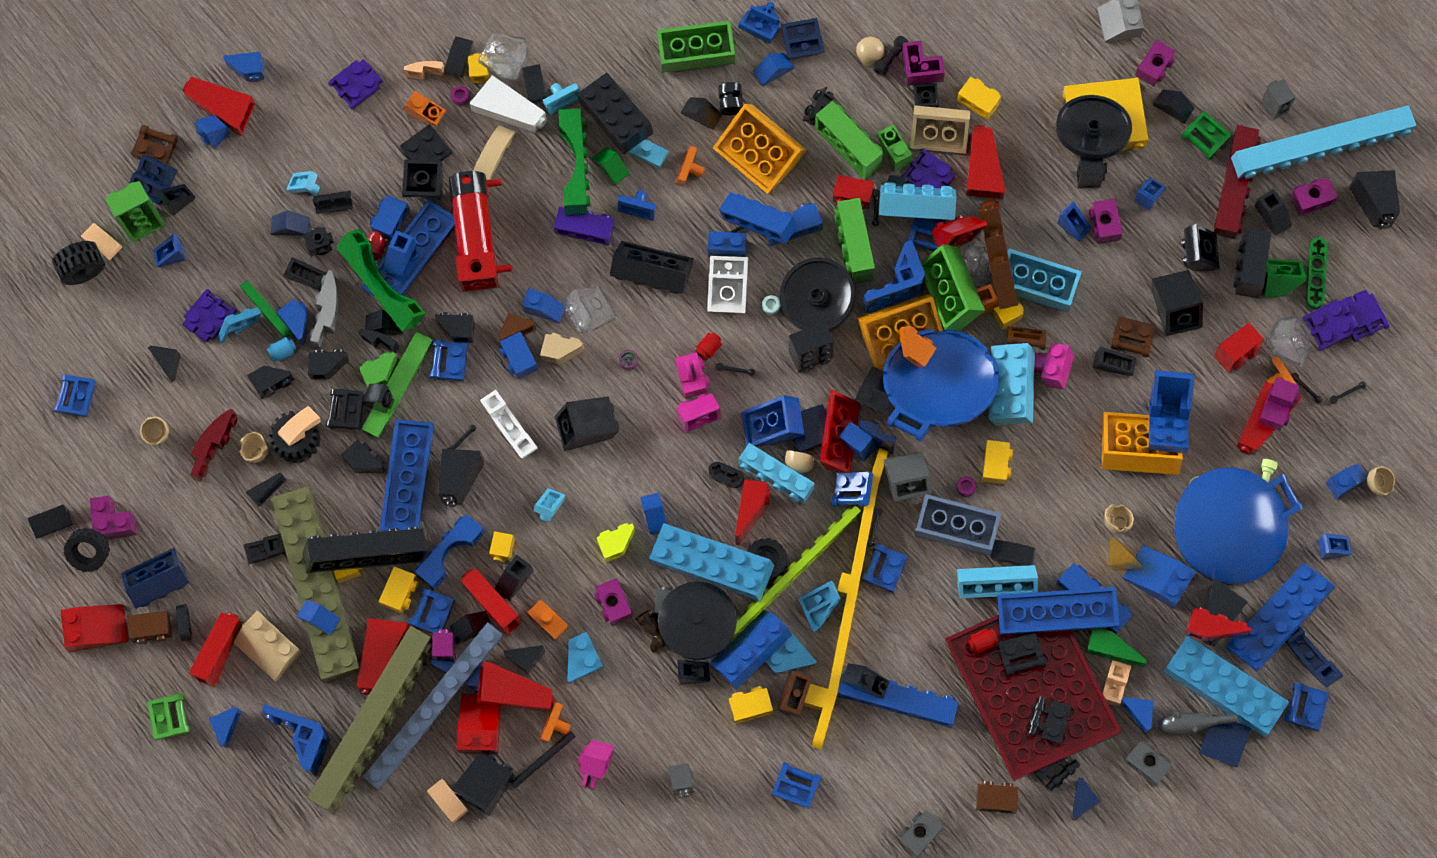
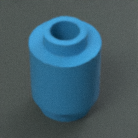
(281, 349)

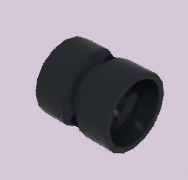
(730, 98)

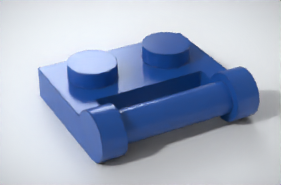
(924, 227)
(455, 360)
(80, 396)
(852, 483)
(890, 570)
(438, 612)
(1312, 710)
(793, 791)

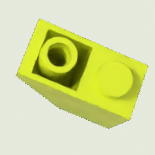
(615, 543)

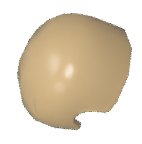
(870, 51)
(154, 430)
(254, 447)
(799, 461)
(1381, 481)
(1118, 519)

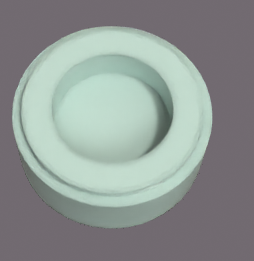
(771, 305)

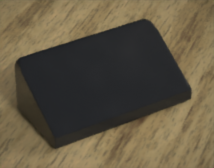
(50, 521)

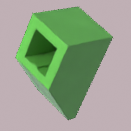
(894, 147)
(379, 370)

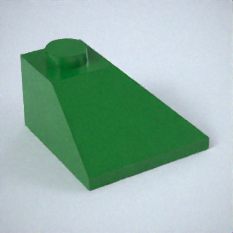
(1283, 277)

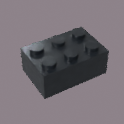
(1252, 263)
(811, 347)

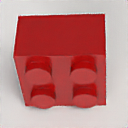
(1239, 347)

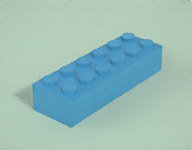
(711, 562)
(1226, 686)

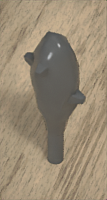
(1192, 722)

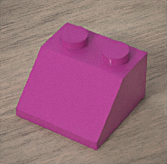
(698, 412)

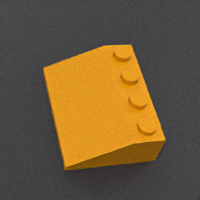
(759, 148)
(882, 327)
(1127, 446)

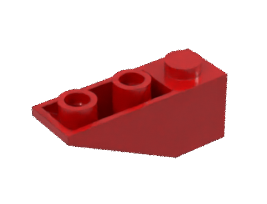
(1212, 627)

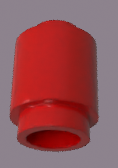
(377, 244)
(708, 346)
(982, 640)

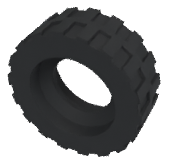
(93, 538)
(776, 549)

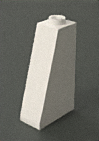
(506, 105)

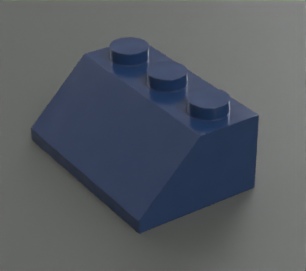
(154, 578)

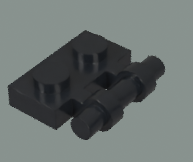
(1055, 723)
(1069, 769)

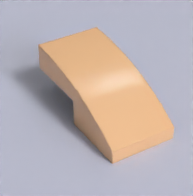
(419, 69)
(106, 244)
(295, 428)
(1116, 682)
(447, 800)

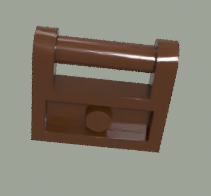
(153, 149)
(1134, 331)
(1021, 335)

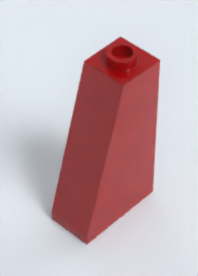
(226, 104)
(984, 166)
(1254, 433)
(491, 601)
(379, 646)
(216, 649)
(511, 690)

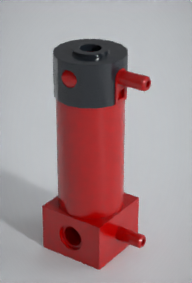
(476, 258)

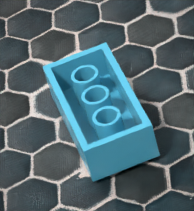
(917, 201)
(1043, 280)
(1016, 384)

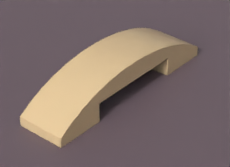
(494, 151)

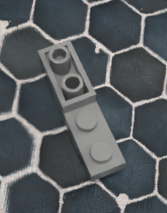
(328, 302)

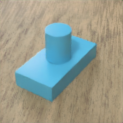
(561, 97)
(650, 153)
(303, 183)
(549, 504)

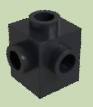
(318, 241)

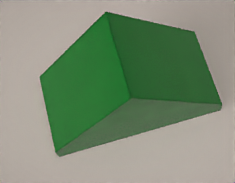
(611, 165)

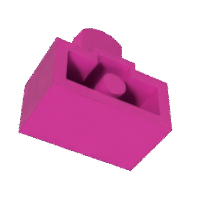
(1055, 365)
(691, 375)
(595, 761)

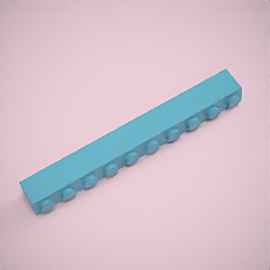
(1323, 141)

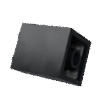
(1377, 196)
(1178, 302)
(586, 422)
(458, 474)
(1222, 601)
(484, 783)

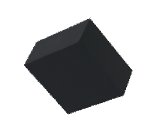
(926, 95)

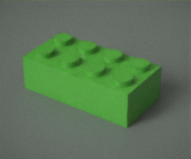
(696, 46)
(849, 140)
(135, 211)
(854, 240)
(951, 288)

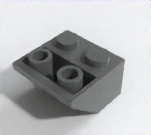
(907, 476)

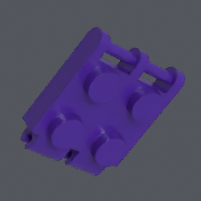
(356, 83)
(929, 171)
(1366, 313)
(207, 316)
(1331, 323)

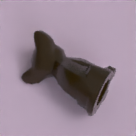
(650, 624)

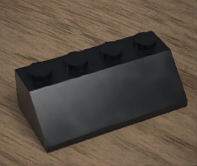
(651, 267)
(873, 395)

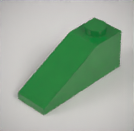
(1110, 646)

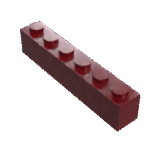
(1235, 189)

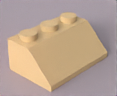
(940, 129)
(267, 646)

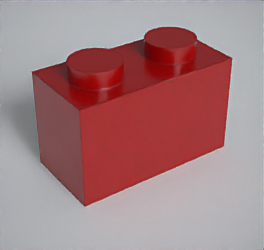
(851, 188)

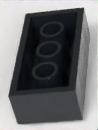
(615, 113)

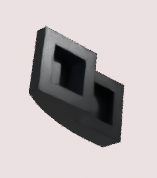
(458, 56)
(534, 83)
(375, 338)
(264, 549)
(1013, 553)

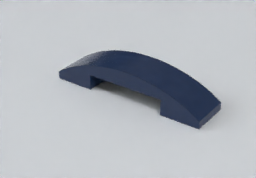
(1312, 659)

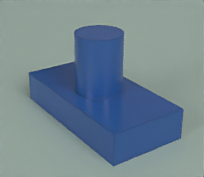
(637, 206)

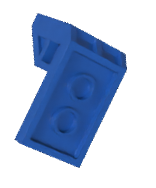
(907, 281)
(1170, 411)
(310, 749)

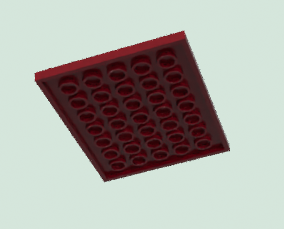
(1009, 701)

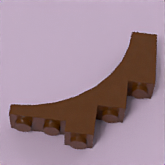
(998, 254)

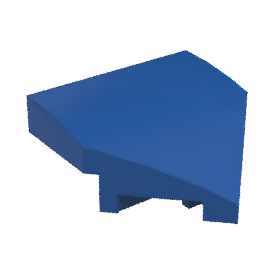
(761, 22)

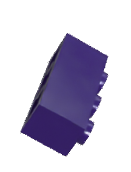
(585, 226)

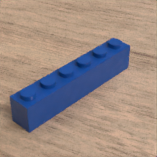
(907, 702)

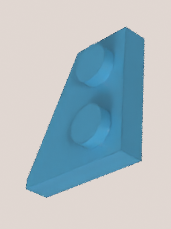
(238, 322)
(819, 604)
(790, 656)
(582, 658)

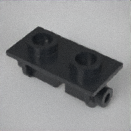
(820, 100)
(333, 202)

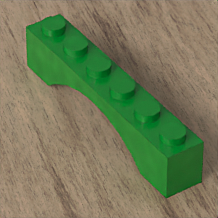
(575, 191)
(359, 255)

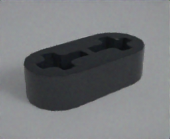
(728, 471)
(184, 623)

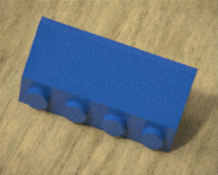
(750, 649)

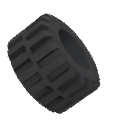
(78, 262)
(297, 451)

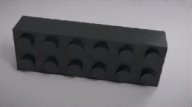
(364, 550)

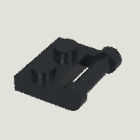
(351, 409)
(1020, 648)

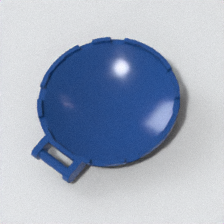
(947, 391)
(1233, 524)

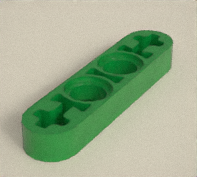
(1316, 273)
(266, 310)

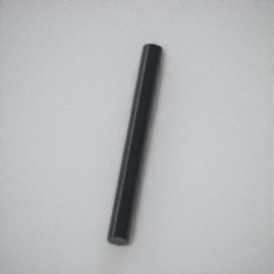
(543, 759)

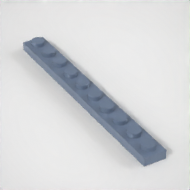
(433, 706)

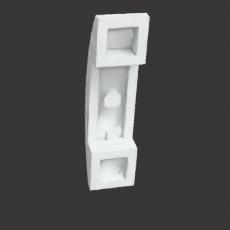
(508, 424)

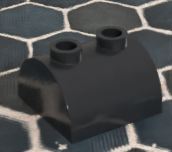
(423, 179)
(1200, 249)

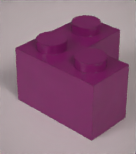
(920, 69)
(1279, 400)
(109, 523)

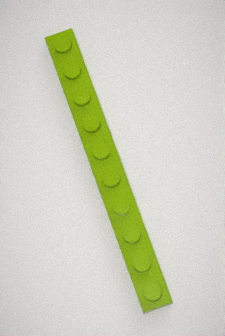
(796, 569)

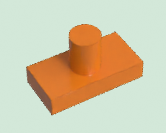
(689, 167)
(1282, 372)
(547, 619)
(553, 723)

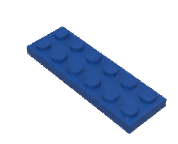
(429, 230)
(407, 475)
(1058, 611)
(1281, 616)

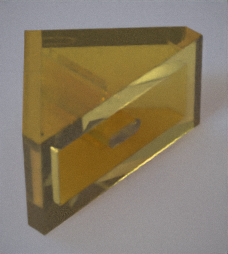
(1120, 558)

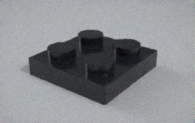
(426, 146)

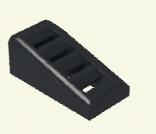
(308, 268)
(1105, 366)
(264, 490)

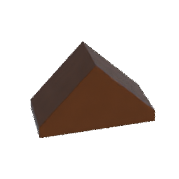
(515, 324)

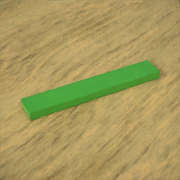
(399, 382)

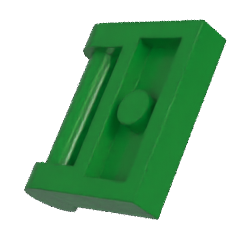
(1210, 130)

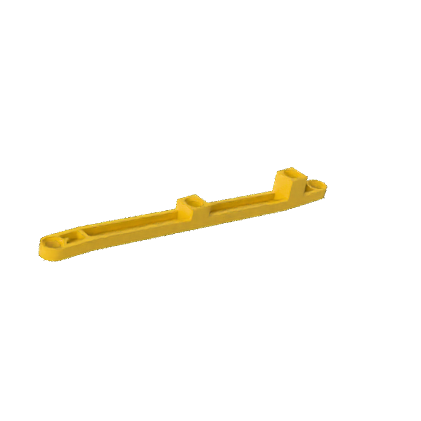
(823, 698)

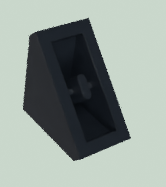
(1174, 104)
(702, 112)
(176, 197)
(381, 322)
(167, 359)
(469, 626)
(525, 657)
(693, 672)

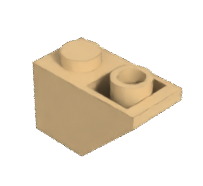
(559, 349)

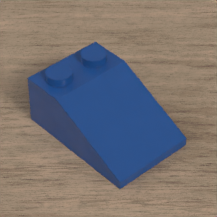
(773, 421)
(1160, 576)

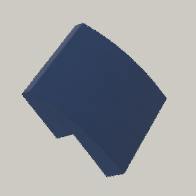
(802, 38)
(153, 176)
(814, 425)
(880, 439)
(1225, 742)

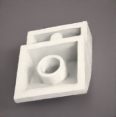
(727, 284)

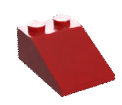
(958, 231)
(752, 505)
(93, 627)
(478, 726)

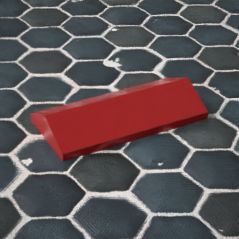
(840, 412)

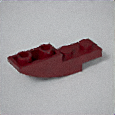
(214, 436)

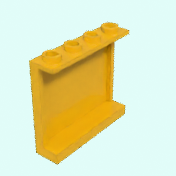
(1124, 92)

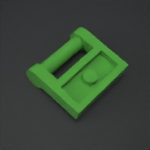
(162, 719)

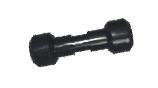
(882, 67)

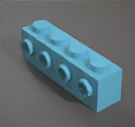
(776, 473)
(996, 581)

